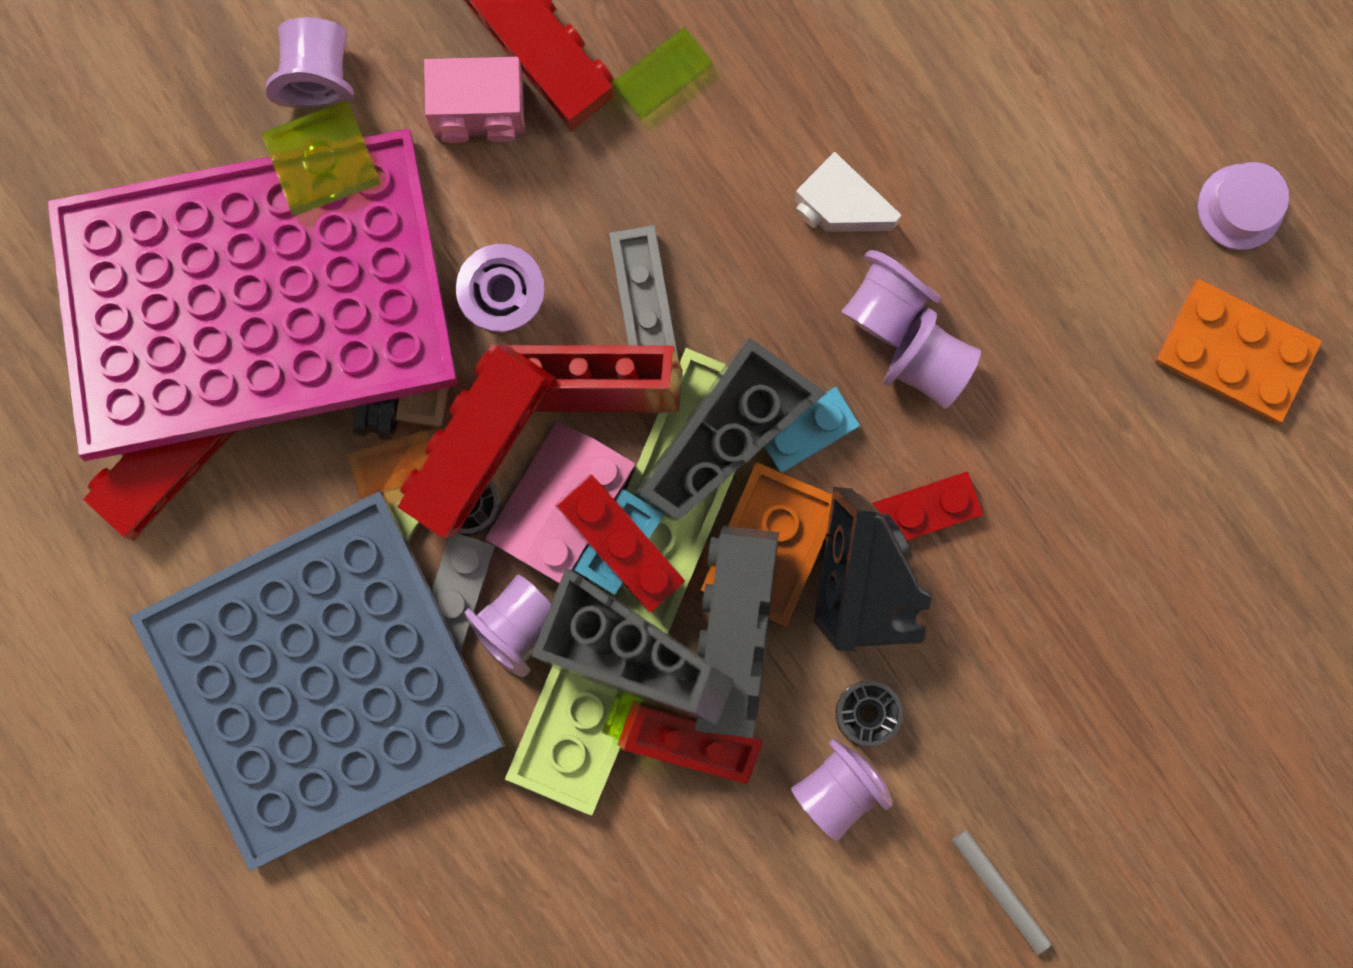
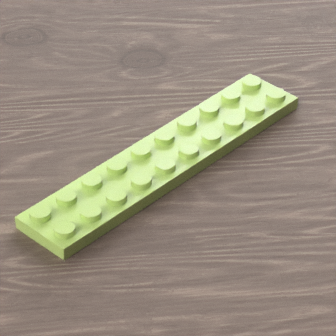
(564, 743)

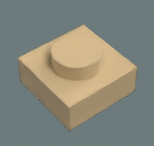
(423, 408)

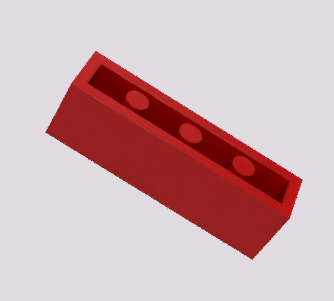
(548, 56)
(607, 377)
(475, 440)
(148, 481)

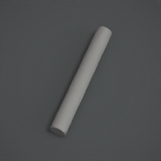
(1001, 892)

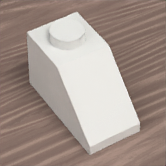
(843, 200)

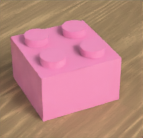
(475, 98)

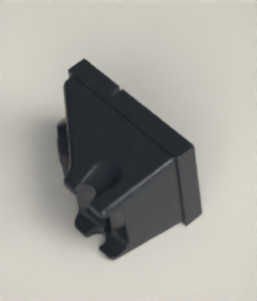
(866, 579)

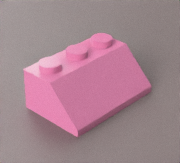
(531, 524)

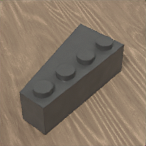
(735, 418)
(739, 621)
(617, 648)

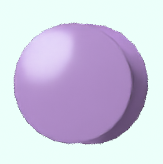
(309, 65)
(1243, 205)
(500, 288)
(888, 299)
(933, 360)
(511, 624)
(841, 791)

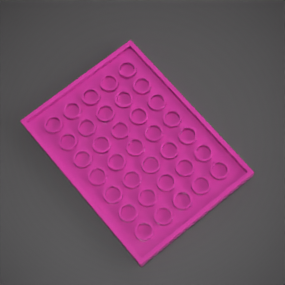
(221, 313)

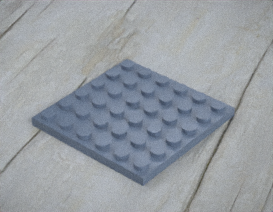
(316, 680)

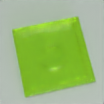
(320, 158)

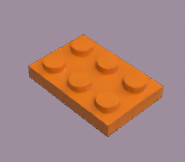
(1238, 351)
(799, 515)

